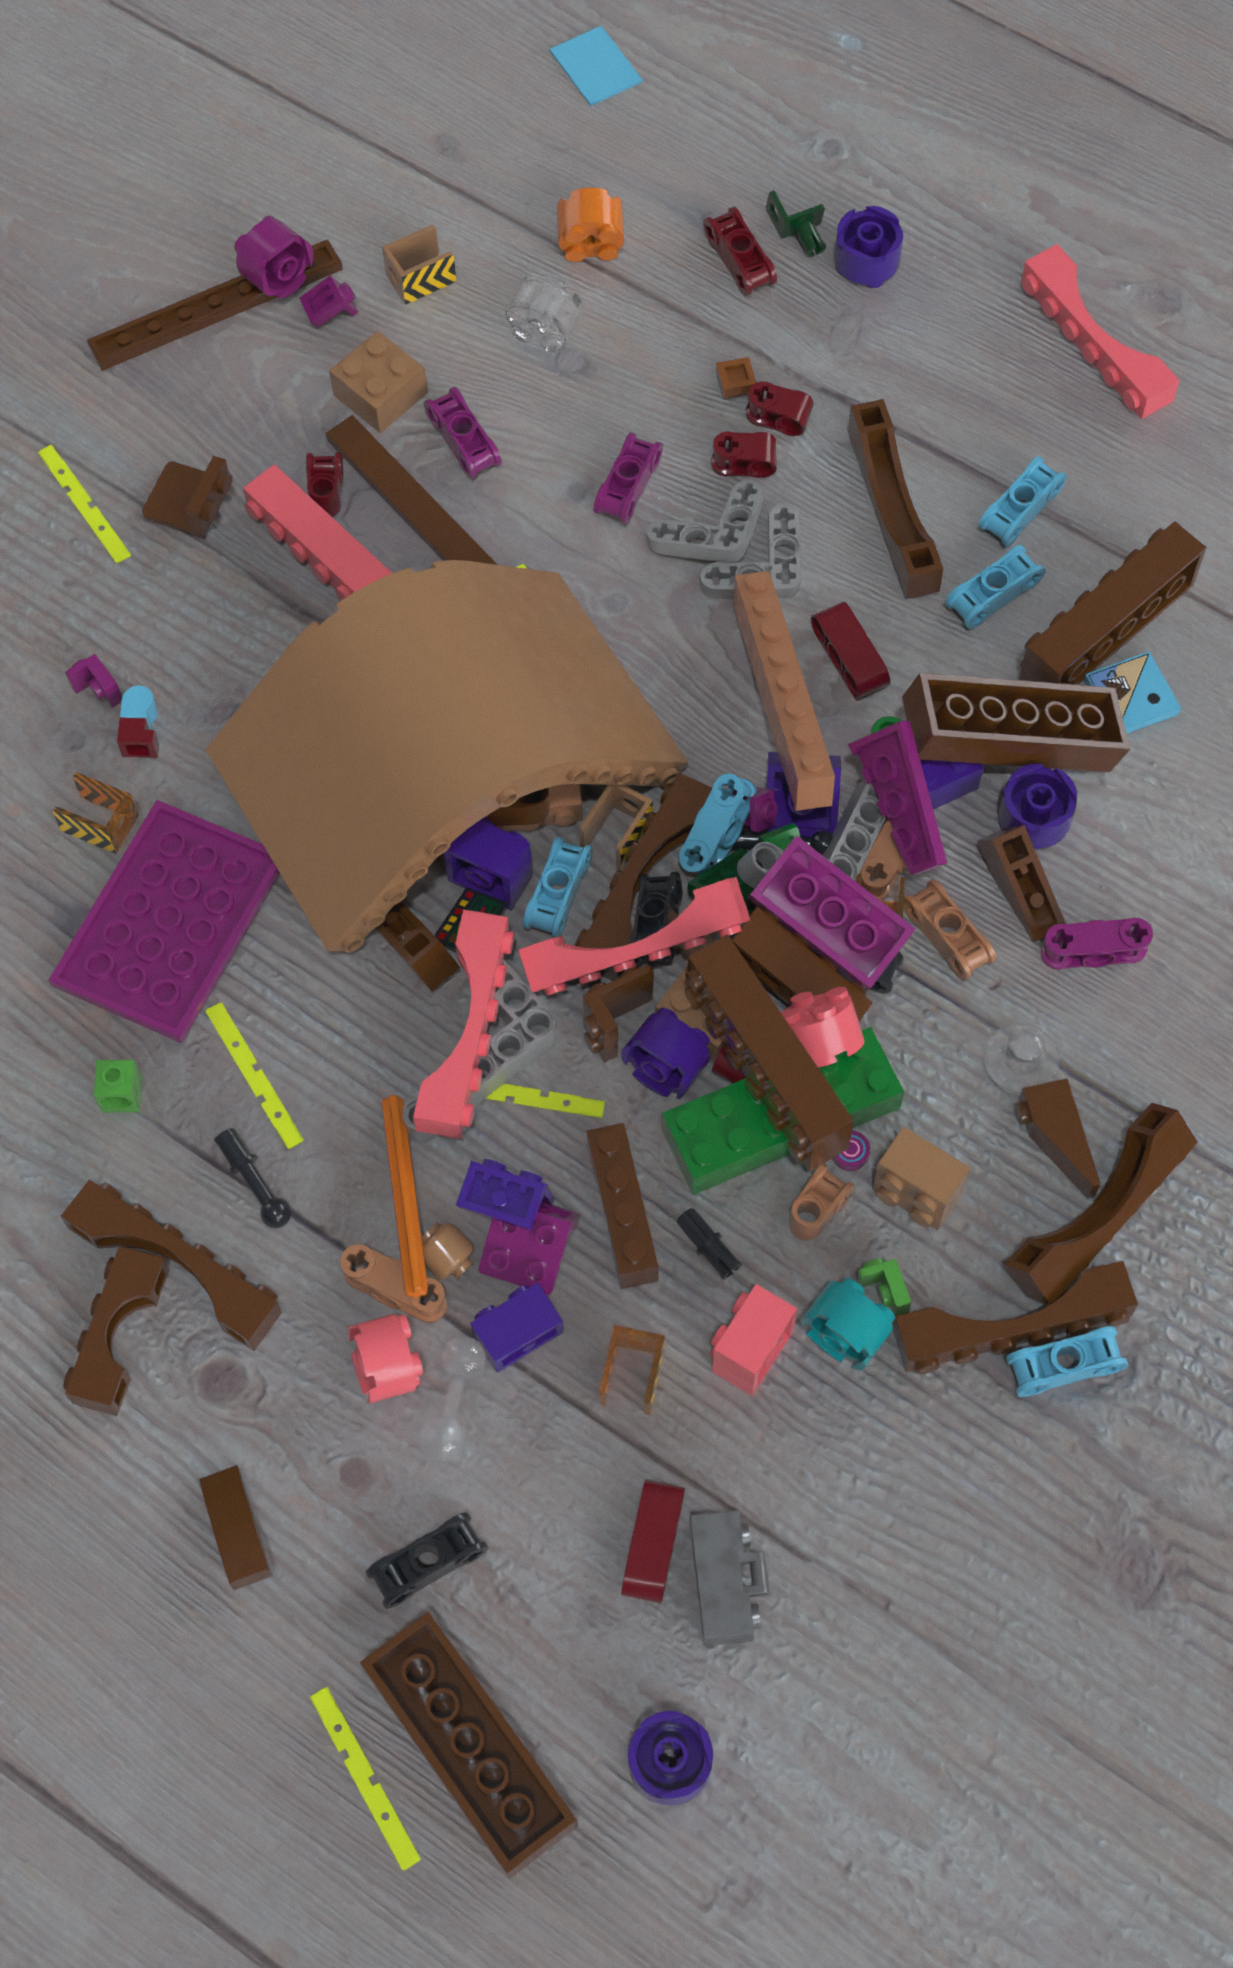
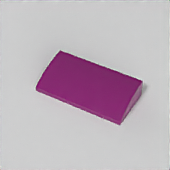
(831, 913)

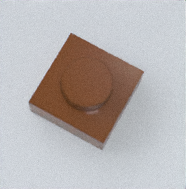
(735, 376)

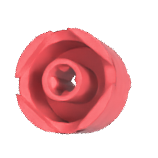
(825, 1024)
(384, 1357)

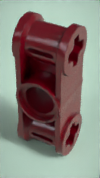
(740, 251)

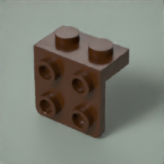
(188, 496)
(611, 1000)

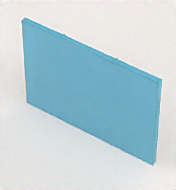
(596, 65)

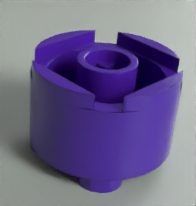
(868, 246)
(1041, 801)
(667, 1053)
(684, 1738)

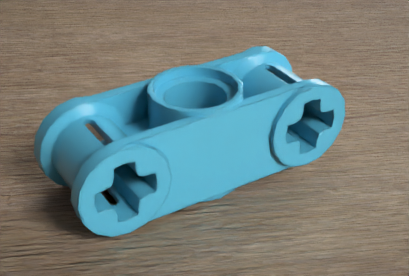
(1035, 485)
(978, 600)
(717, 823)
(549, 906)
(1095, 1357)

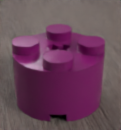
(273, 257)

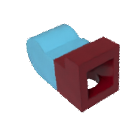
(135, 723)

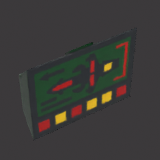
(472, 901)

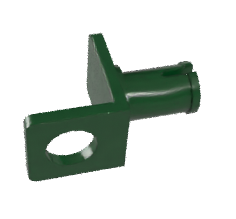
(800, 223)

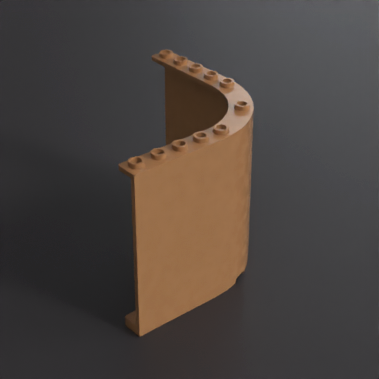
(419, 721)

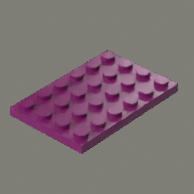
(167, 921)

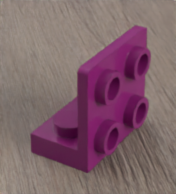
(526, 1255)

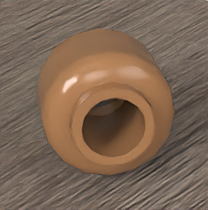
(446, 1251)

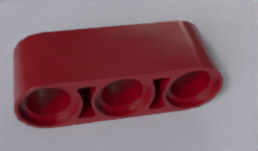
(850, 650)
(653, 1541)

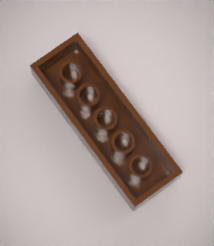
(1115, 609)
(1015, 722)
(767, 1053)
(469, 1745)

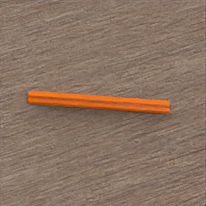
(404, 1198)

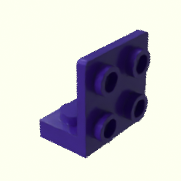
(503, 1195)

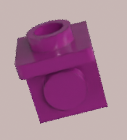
(328, 300)
(93, 674)
(762, 809)

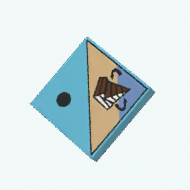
(1140, 691)

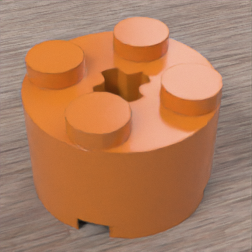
(590, 225)

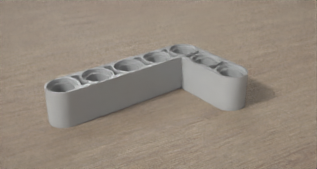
(850, 829)
(515, 1035)

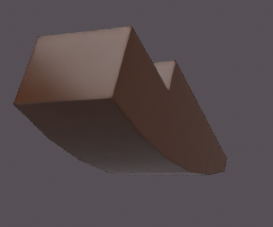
(235, 1528)

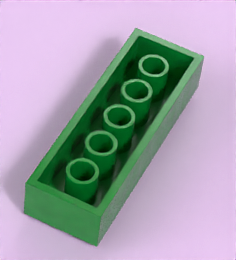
(730, 1132)

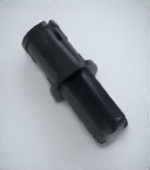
(708, 1243)

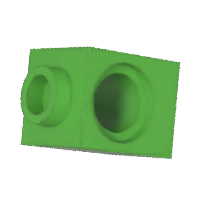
(117, 1086)

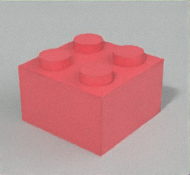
(753, 1338)

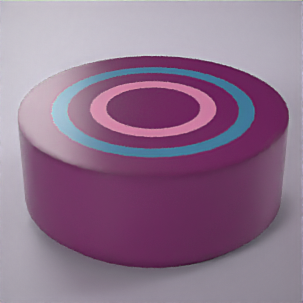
(856, 1155)

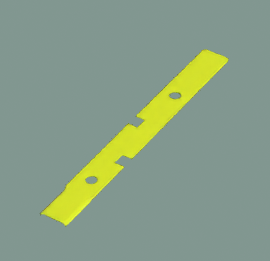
(80, 499)
(257, 1080)
(554, 1101)
(361, 1771)

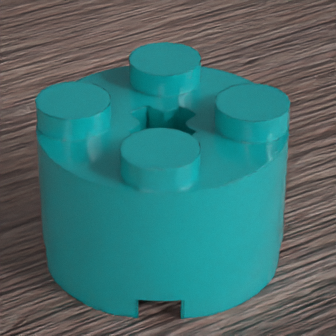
(848, 1323)

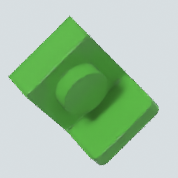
(892, 1290)

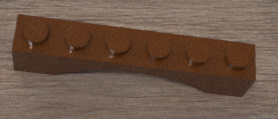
(907, 540)
(663, 834)
(1151, 1151)
(109, 1223)
(937, 1337)

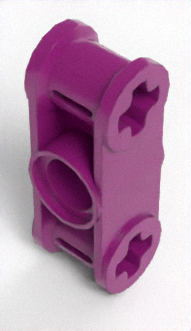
(473, 449)
(628, 478)
(1096, 943)

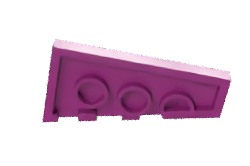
(898, 778)

